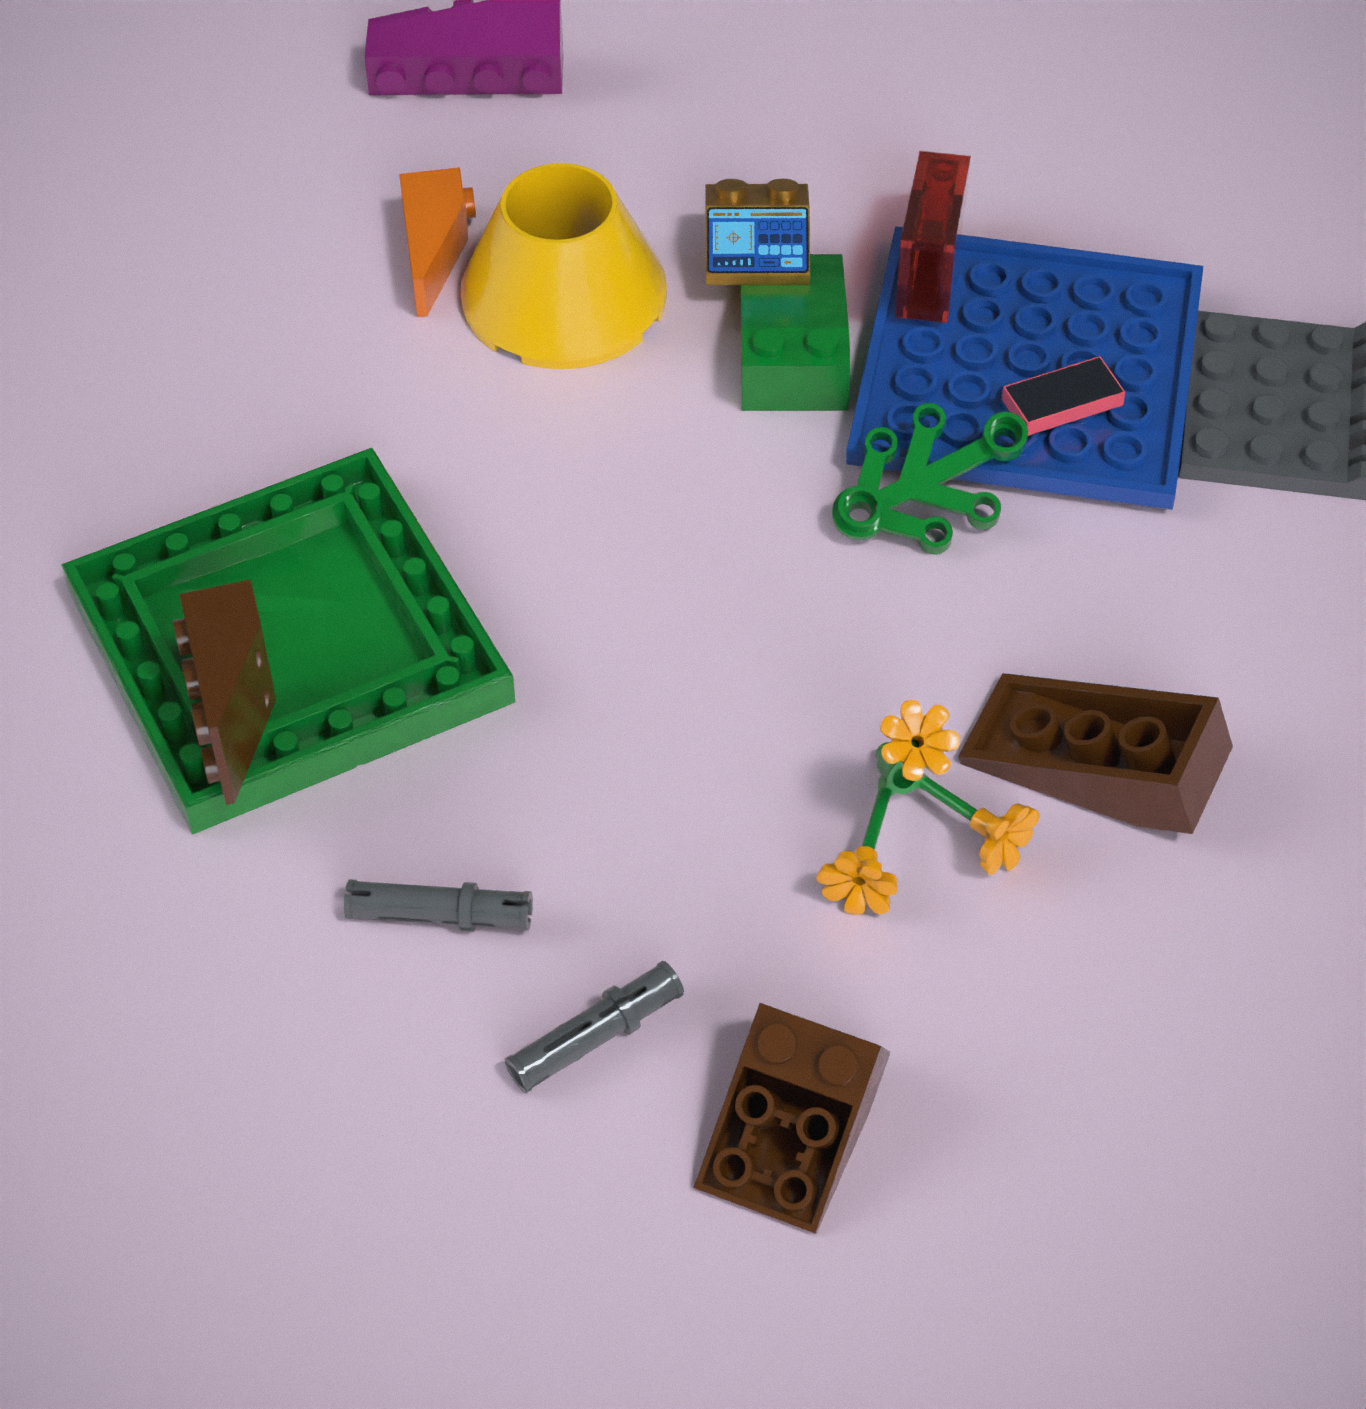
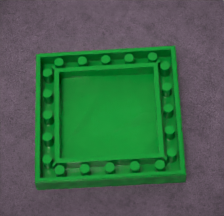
(354, 618)

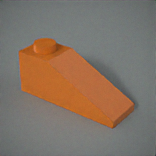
(435, 227)

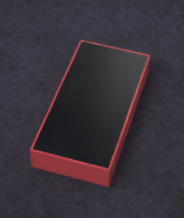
(1064, 395)

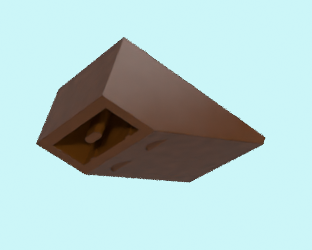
(229, 675)
(791, 1117)

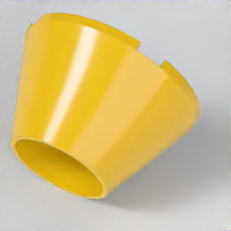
(562, 272)

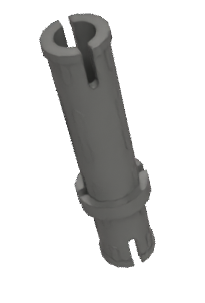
(440, 905)
(616, 1013)

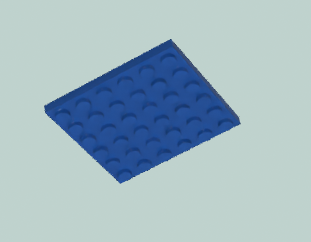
(1024, 315)

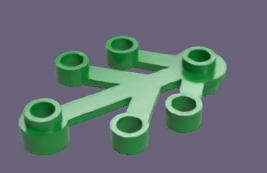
(924, 482)

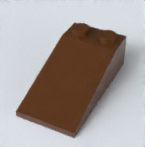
(1104, 747)

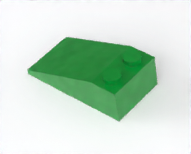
(797, 342)

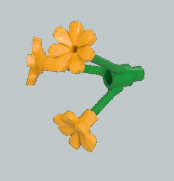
(917, 744)

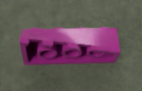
(467, 49)

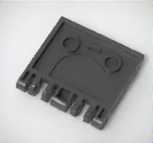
(1277, 406)

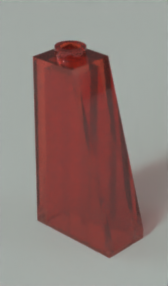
(932, 236)

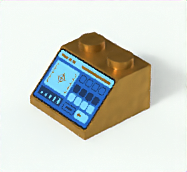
(757, 233)

